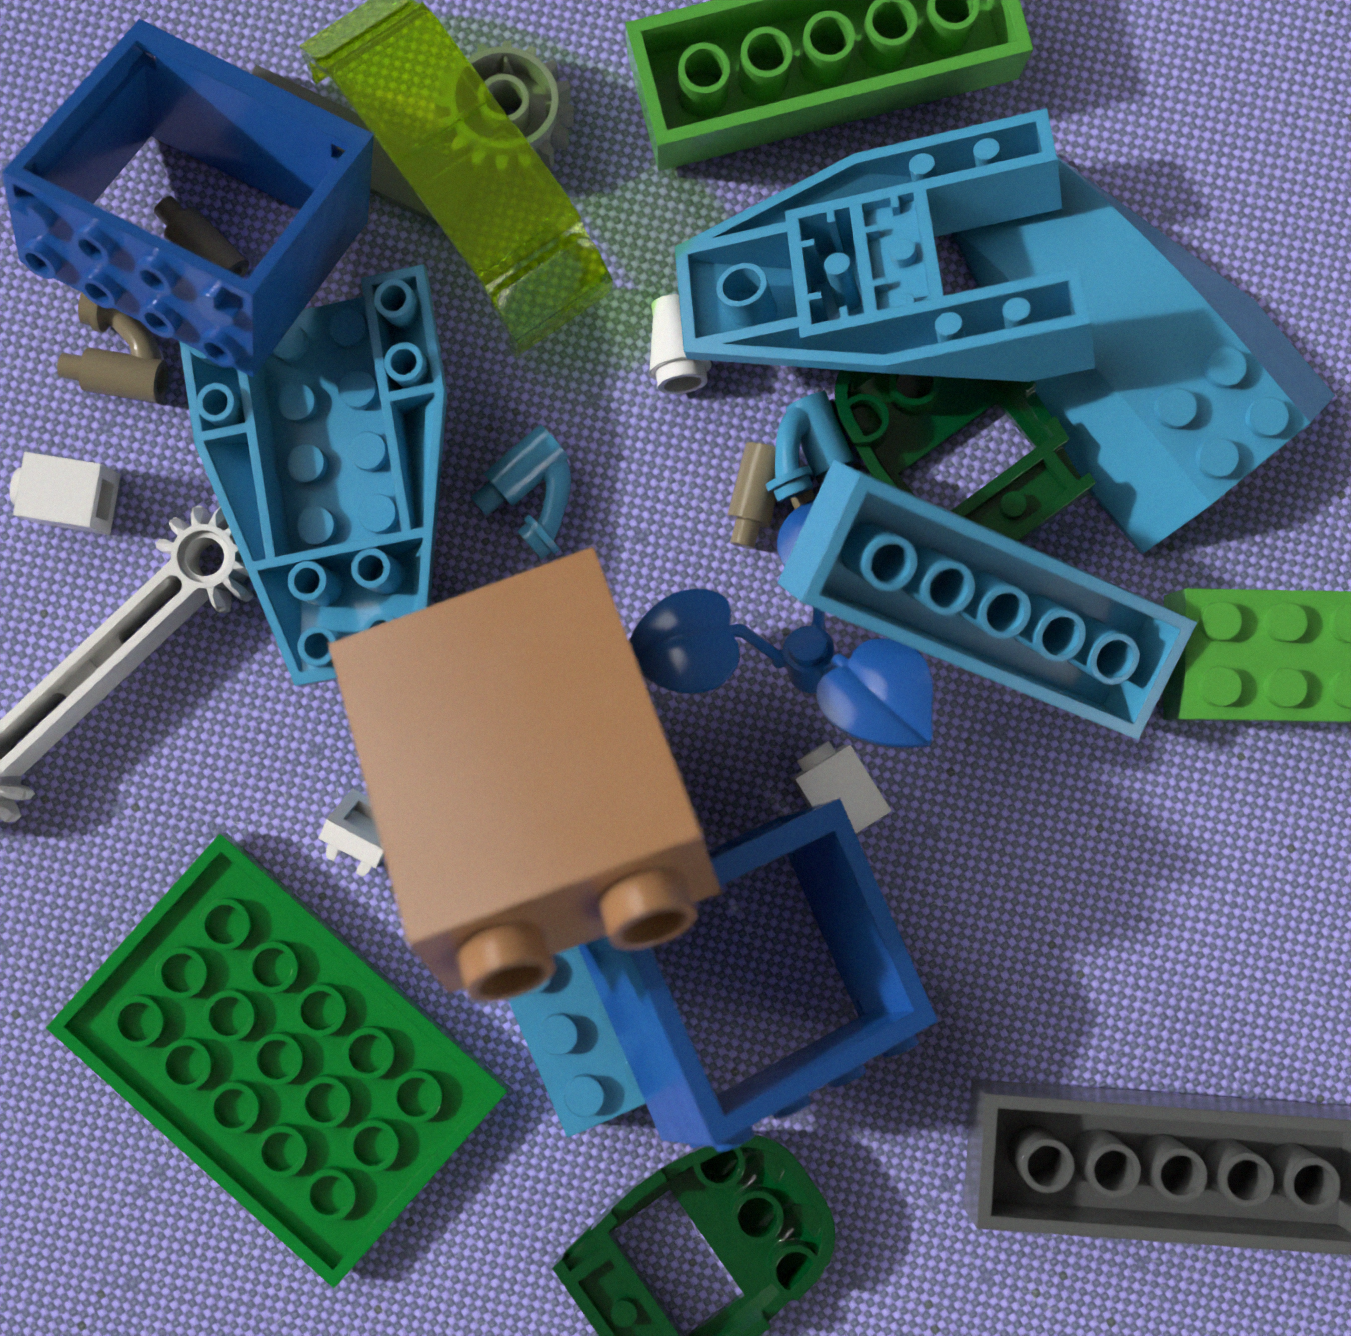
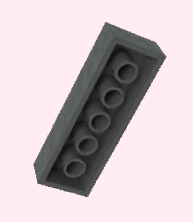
(1159, 1167)

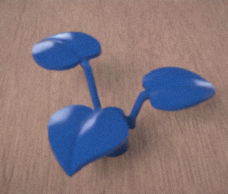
(873, 697)

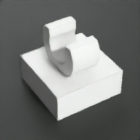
(353, 831)

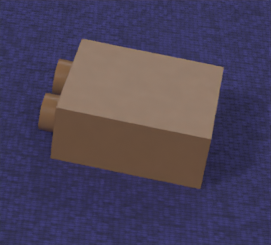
(520, 780)

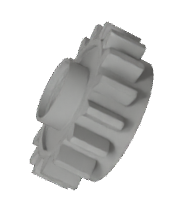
(530, 87)

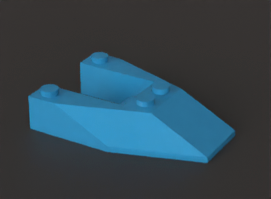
(852, 274)

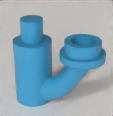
(816, 429)
(521, 470)

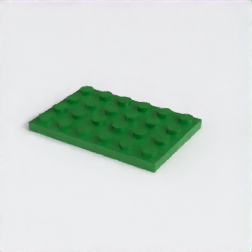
(278, 1058)

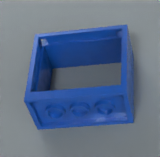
(225, 122)
(865, 951)

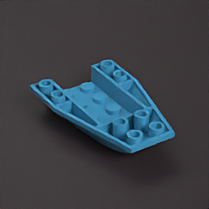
(332, 465)

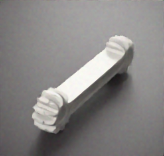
(104, 657)

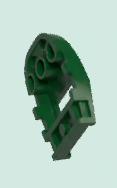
(907, 416)
(753, 1212)

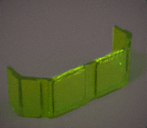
(464, 163)

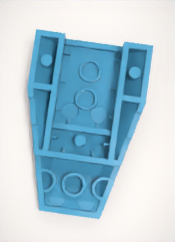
(1186, 364)

